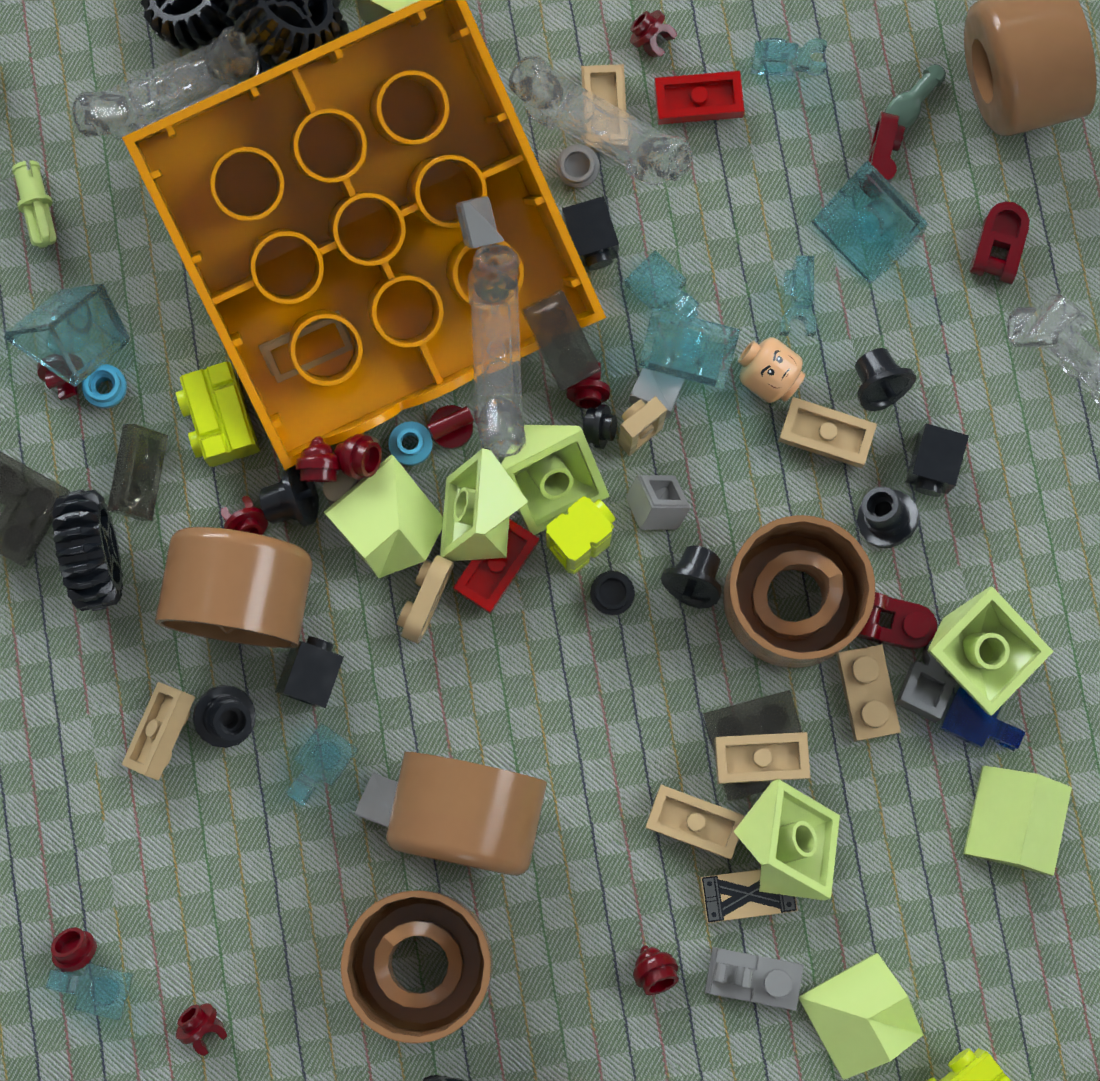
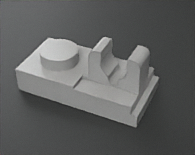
(754, 978)

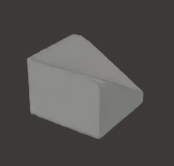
(477, 222)
(663, 386)
(657, 502)
(377, 800)

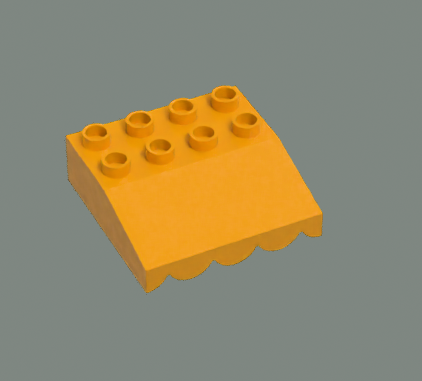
(342, 195)

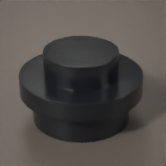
(599, 426)
(612, 593)

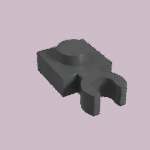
(926, 688)

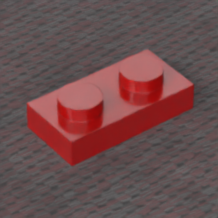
(699, 97)
(488, 579)

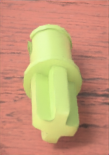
(34, 203)

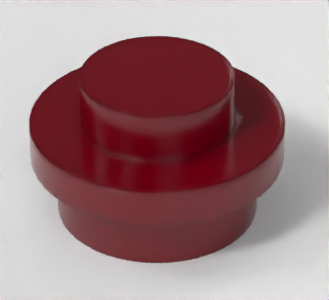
(73, 949)

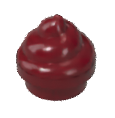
(359, 456)
(318, 462)
(655, 971)

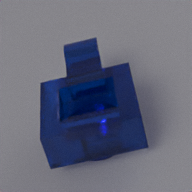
(973, 725)

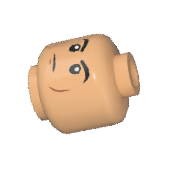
(771, 370)

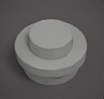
(578, 166)

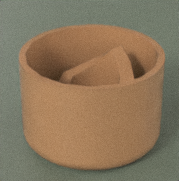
(1029, 63)
(826, 555)
(234, 587)
(465, 813)
(370, 977)

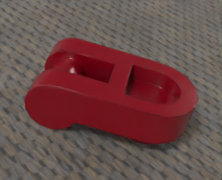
(886, 137)
(1005, 228)
(910, 625)

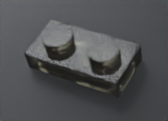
(560, 339)
(137, 472)

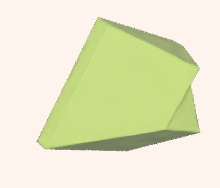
(553, 473)
(478, 509)
(387, 519)
(988, 649)
(792, 842)
(862, 1017)

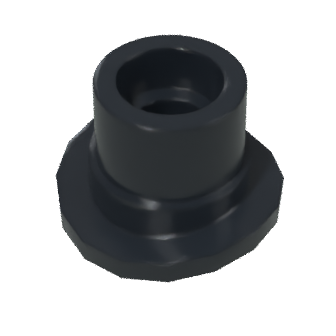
(881, 380)
(290, 499)
(887, 517)
(694, 578)
(224, 716)

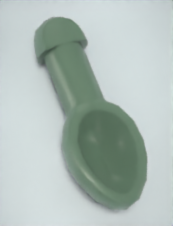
(908, 104)

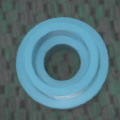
(92, 382)
(413, 456)

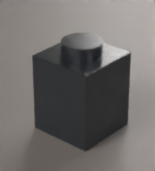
(592, 232)
(936, 460)
(310, 672)

